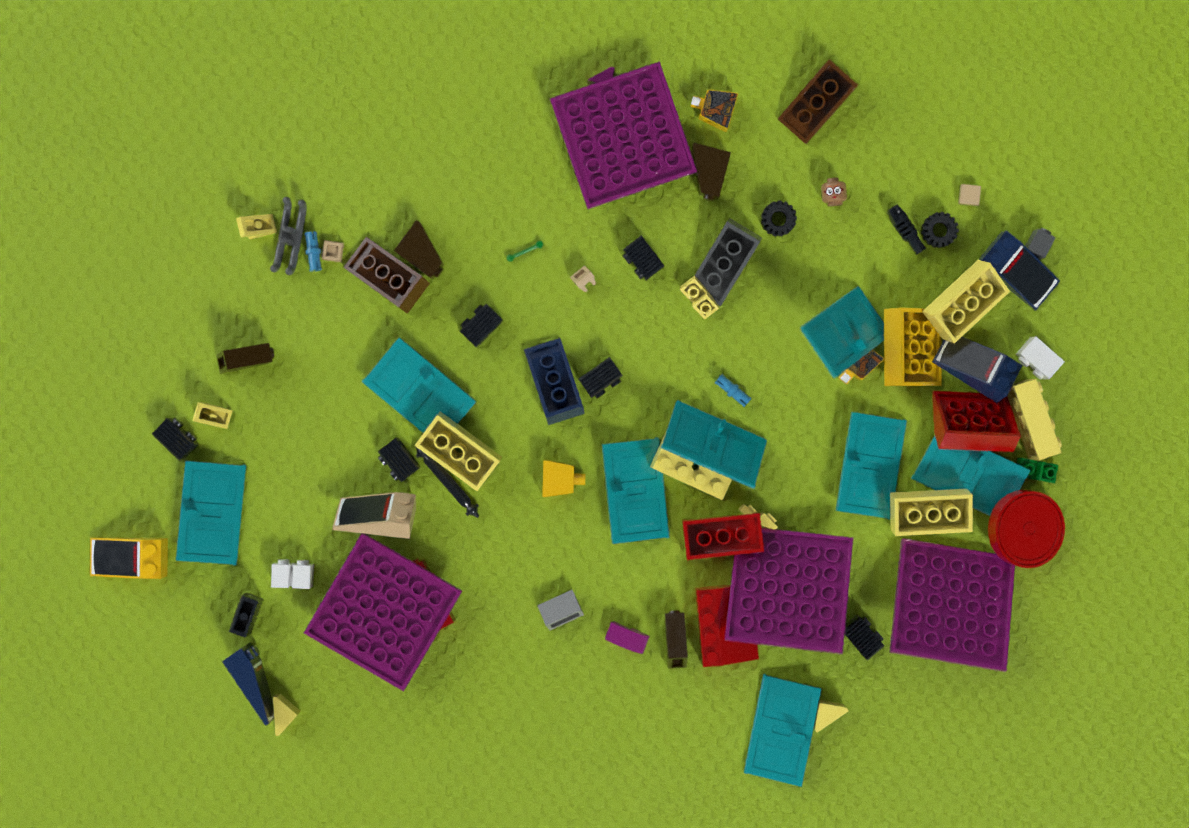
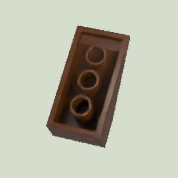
(818, 101)
(386, 275)

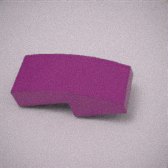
(627, 638)

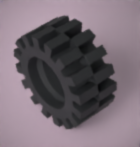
(781, 207)
(928, 230)

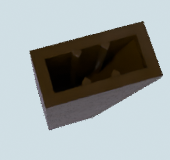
(711, 170)
(420, 251)
(244, 357)
(676, 640)

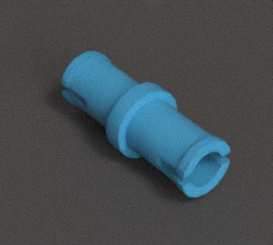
(313, 251)
(733, 390)

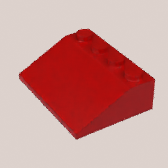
(973, 422)
(712, 618)

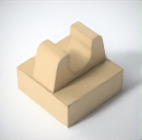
(582, 277)

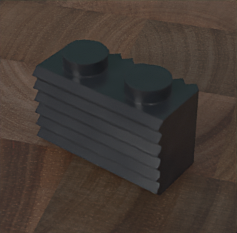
(642, 258)
(480, 325)
(601, 377)
(175, 438)
(398, 459)
(246, 615)
(862, 637)

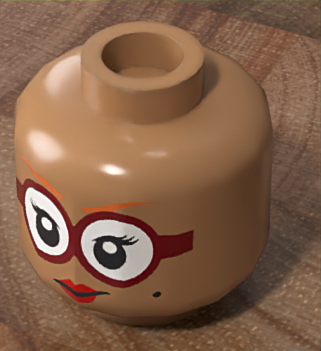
(834, 192)

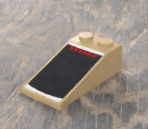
(377, 514)

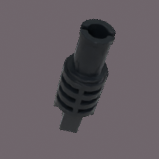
(905, 228)

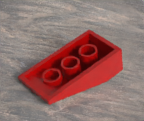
(722, 536)

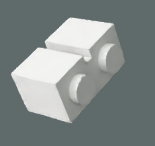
(1039, 358)
(288, 574)

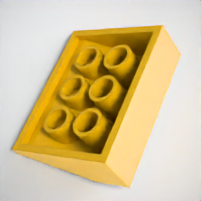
(910, 349)

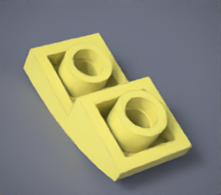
(700, 297)
(766, 520)

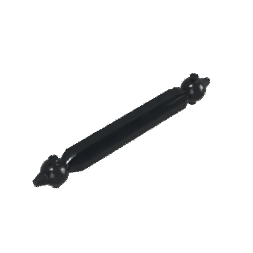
(449, 484)

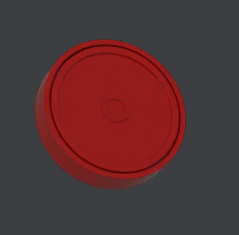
(1026, 528)

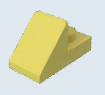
(256, 226)

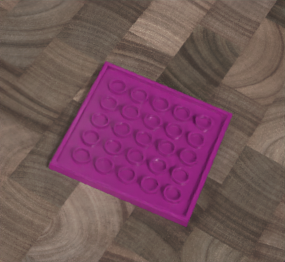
(623, 135)
(791, 592)
(952, 605)
(383, 611)

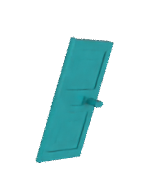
(845, 331)
(416, 387)
(714, 444)
(870, 464)
(981, 472)
(634, 491)
(211, 512)
(782, 730)

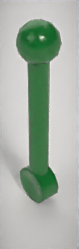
(539, 244)

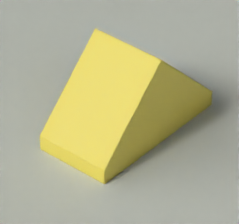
(212, 415)
(284, 713)
(828, 713)

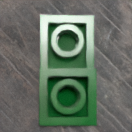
(1039, 470)

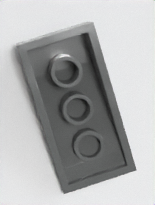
(727, 259)

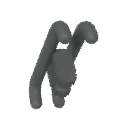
(289, 236)

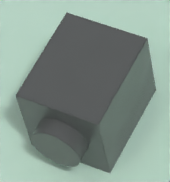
(1040, 242)

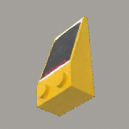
(129, 557)

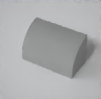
(560, 610)

